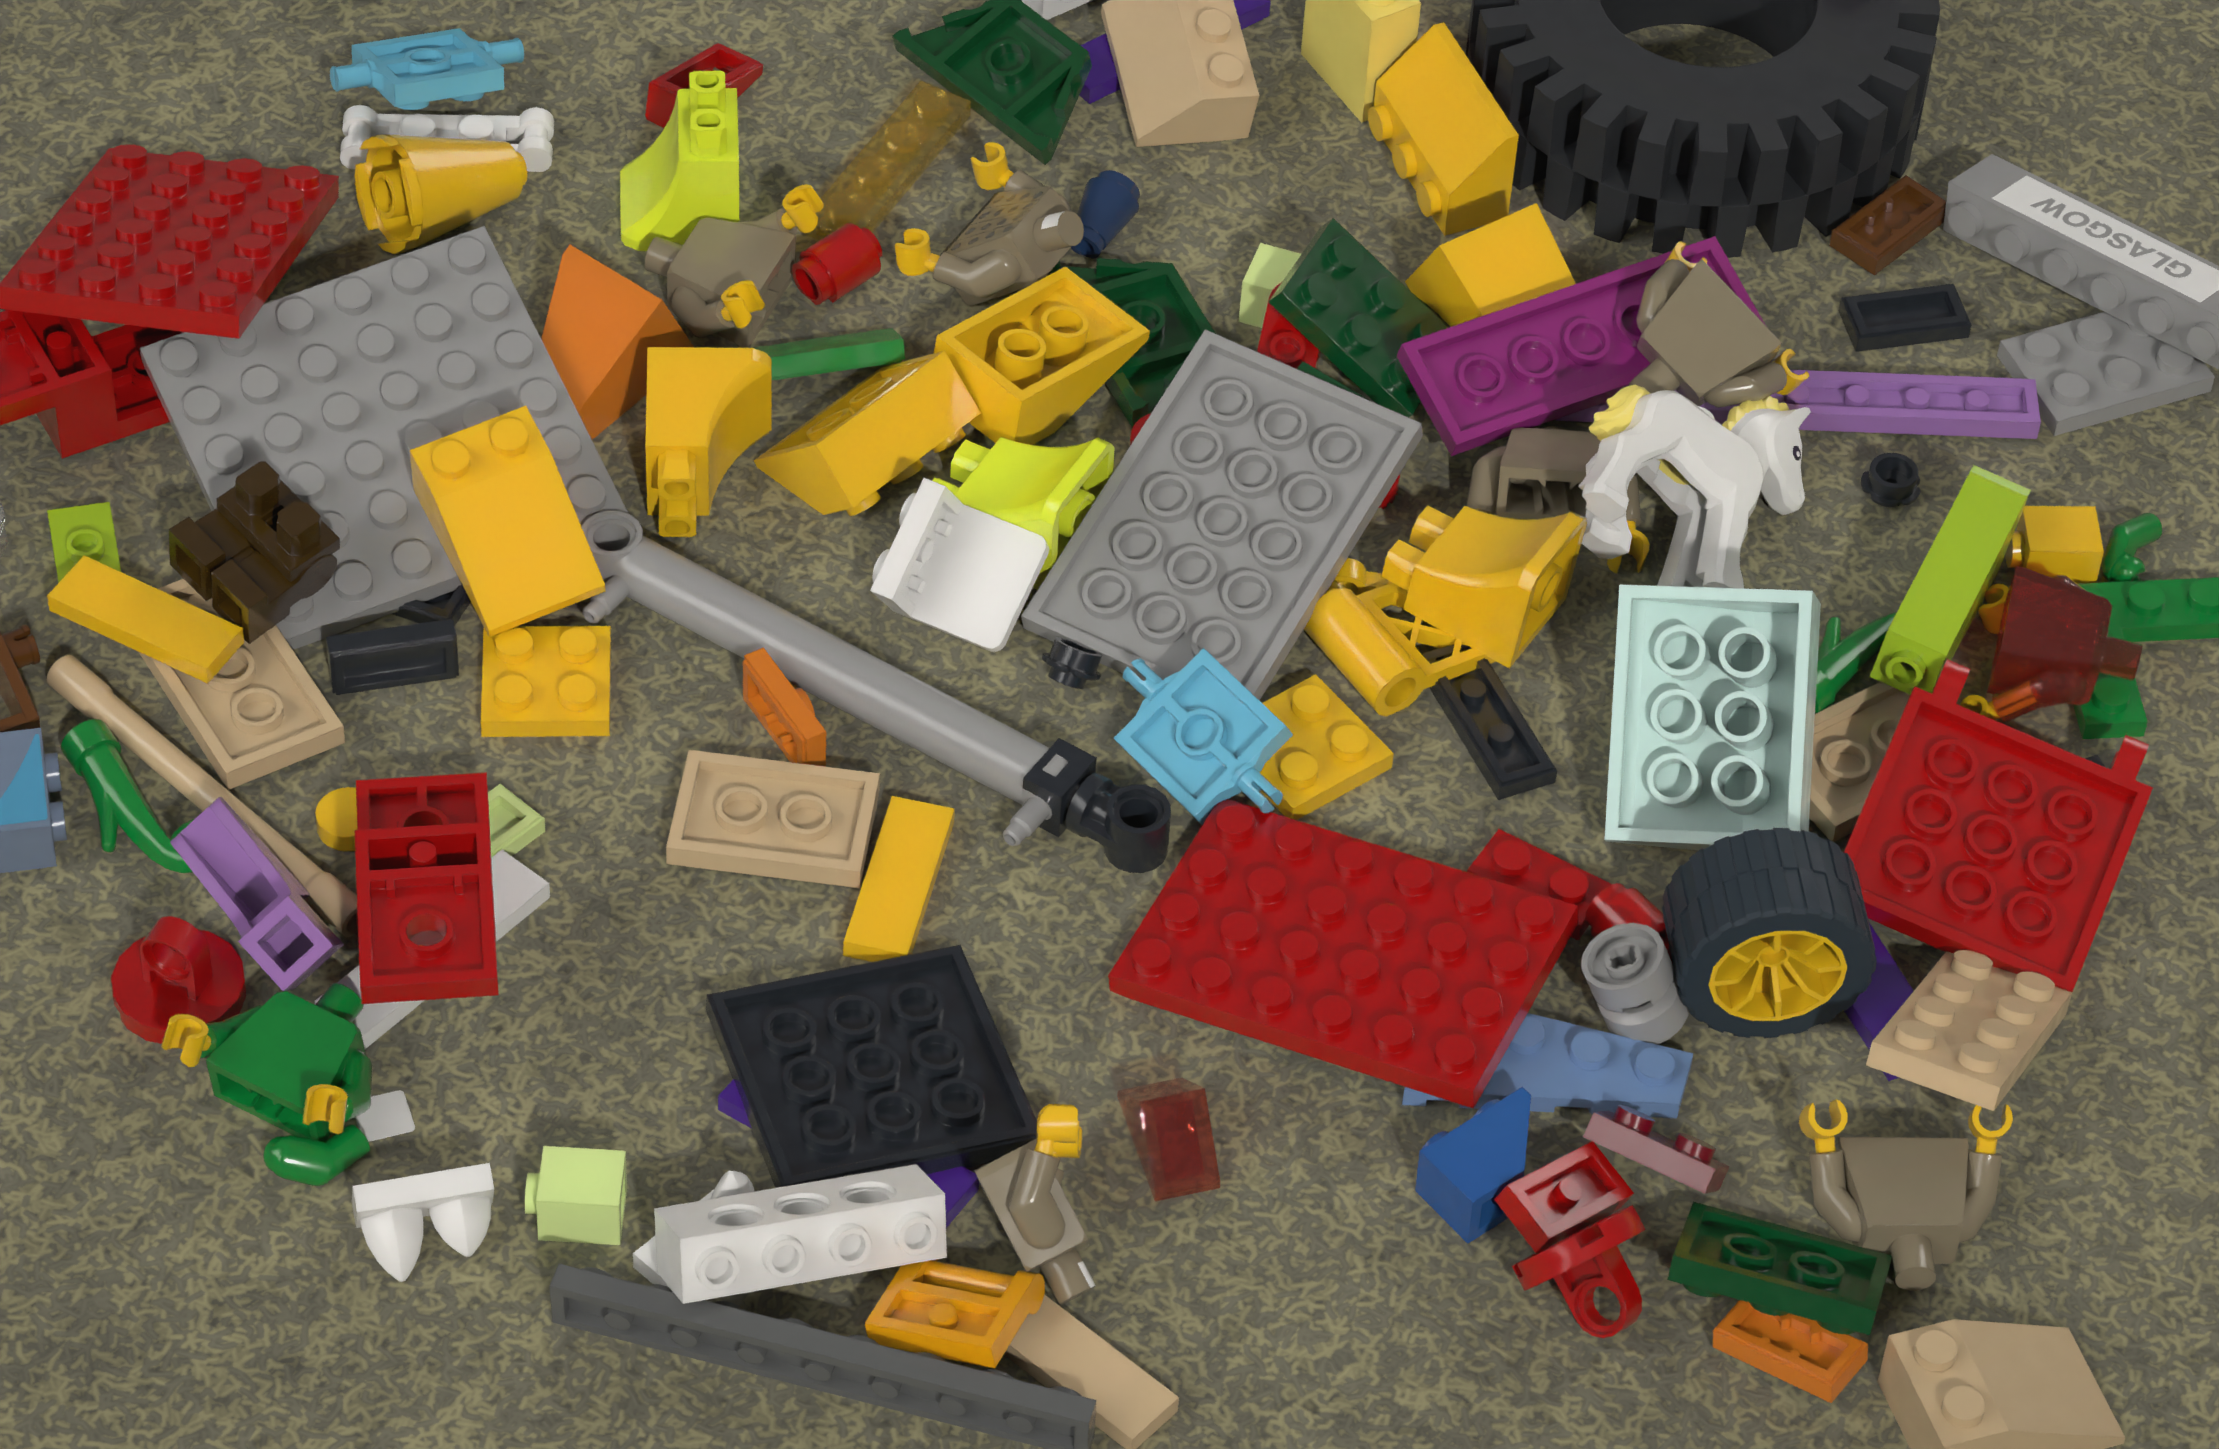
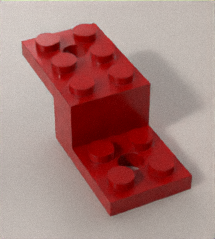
(75, 382)
(425, 883)

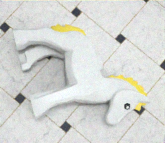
(1699, 470)

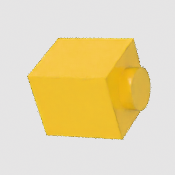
(2058, 542)

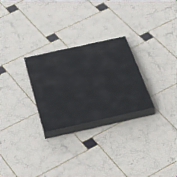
(872, 1069)

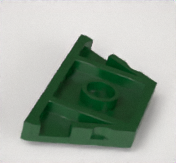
(1009, 66)
(1164, 305)

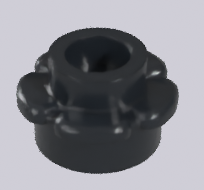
(1892, 480)
(1072, 663)

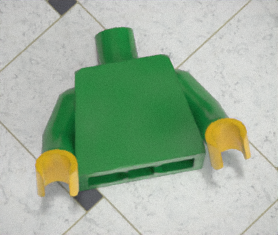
(285, 1060)

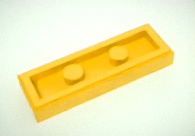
(145, 619)
(899, 880)

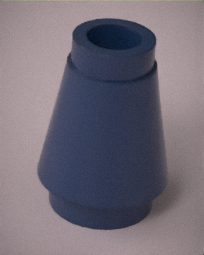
(1105, 210)

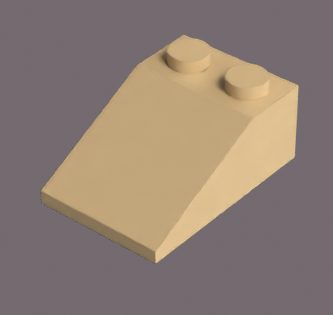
(1994, 1388)

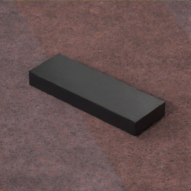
(1492, 728)

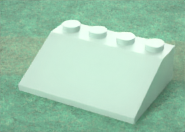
(1711, 714)

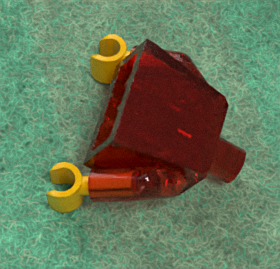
(2048, 645)

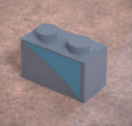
(26, 816)

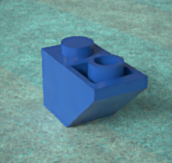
(1473, 1164)

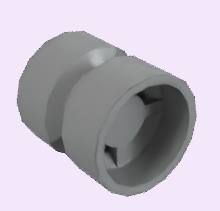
(1634, 983)

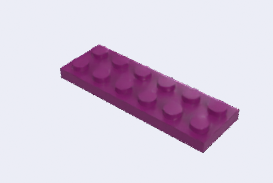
(1541, 354)

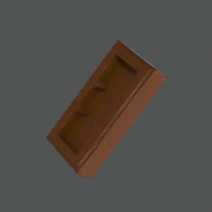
(1889, 225)

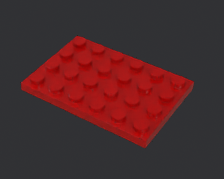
(171, 242)
(1345, 951)

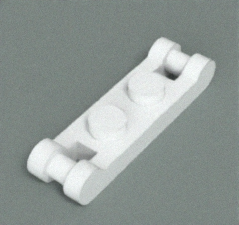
(530, 129)

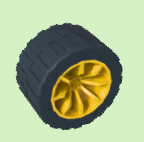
(1768, 933)

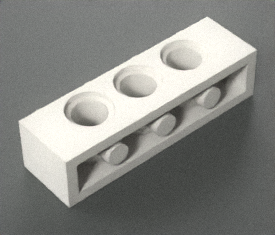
(800, 1233)

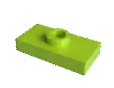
(82, 532)

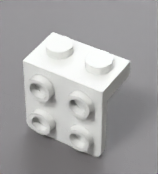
(958, 568)

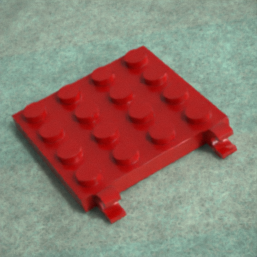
(1994, 836)

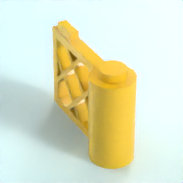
(1379, 650)

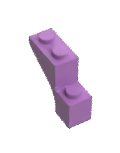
(256, 895)

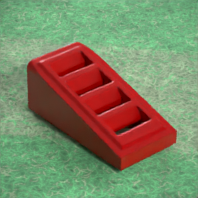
(662, 91)

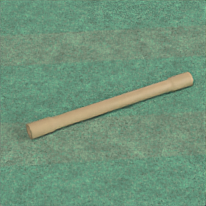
(96, 700)

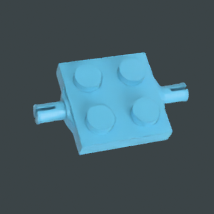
(428, 67)
(1203, 735)

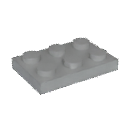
(2101, 371)

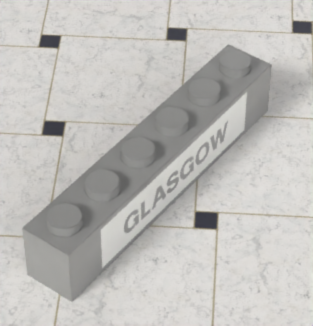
(2088, 254)

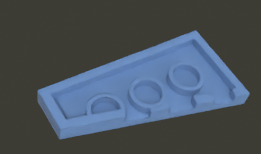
(1584, 1069)

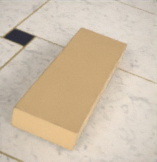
(1070, 1355)

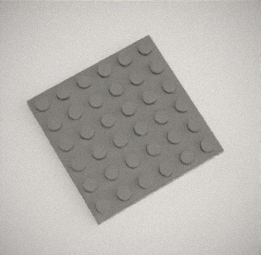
(344, 388)

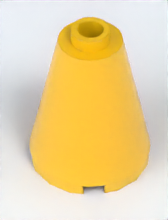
(433, 185)

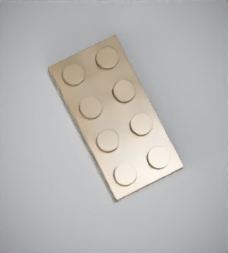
(255, 710)
(1970, 1028)

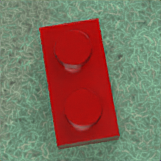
(1535, 870)
(1564, 1196)

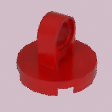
(174, 974)
(1589, 1261)

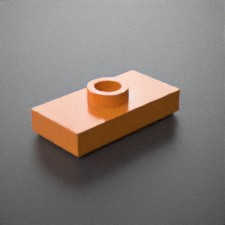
(783, 710)
(1791, 1349)

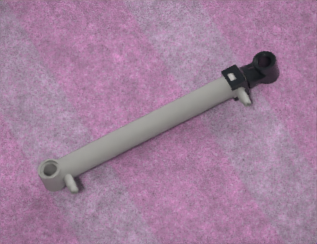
(1052, 784)

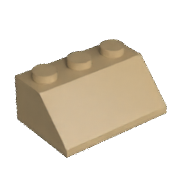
(1181, 70)

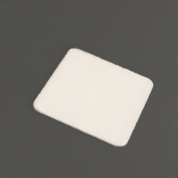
(386, 1117)

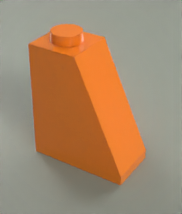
(601, 337)

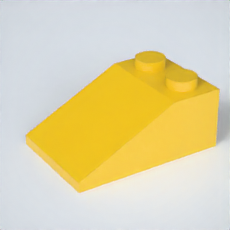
(1040, 355)
(505, 520)

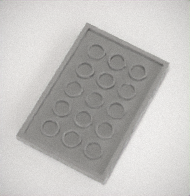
(1224, 518)

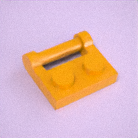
(954, 1311)

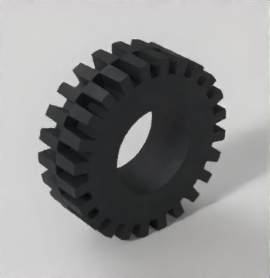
(1703, 141)

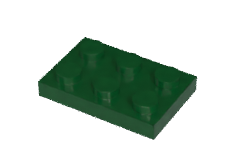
(1356, 314)
(1780, 1269)

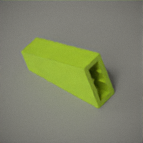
(1951, 582)

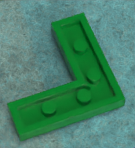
(2141, 614)

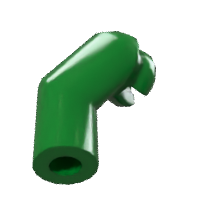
(2124, 540)
(312, 1160)

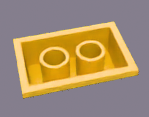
(1446, 133)
(873, 435)

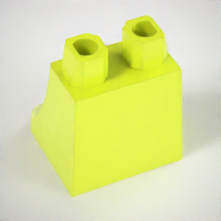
(687, 169)
(1033, 486)

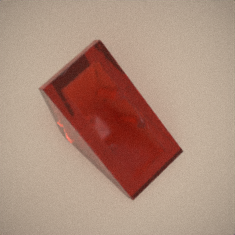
(1172, 1136)

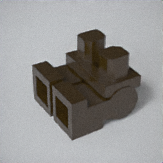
(255, 552)

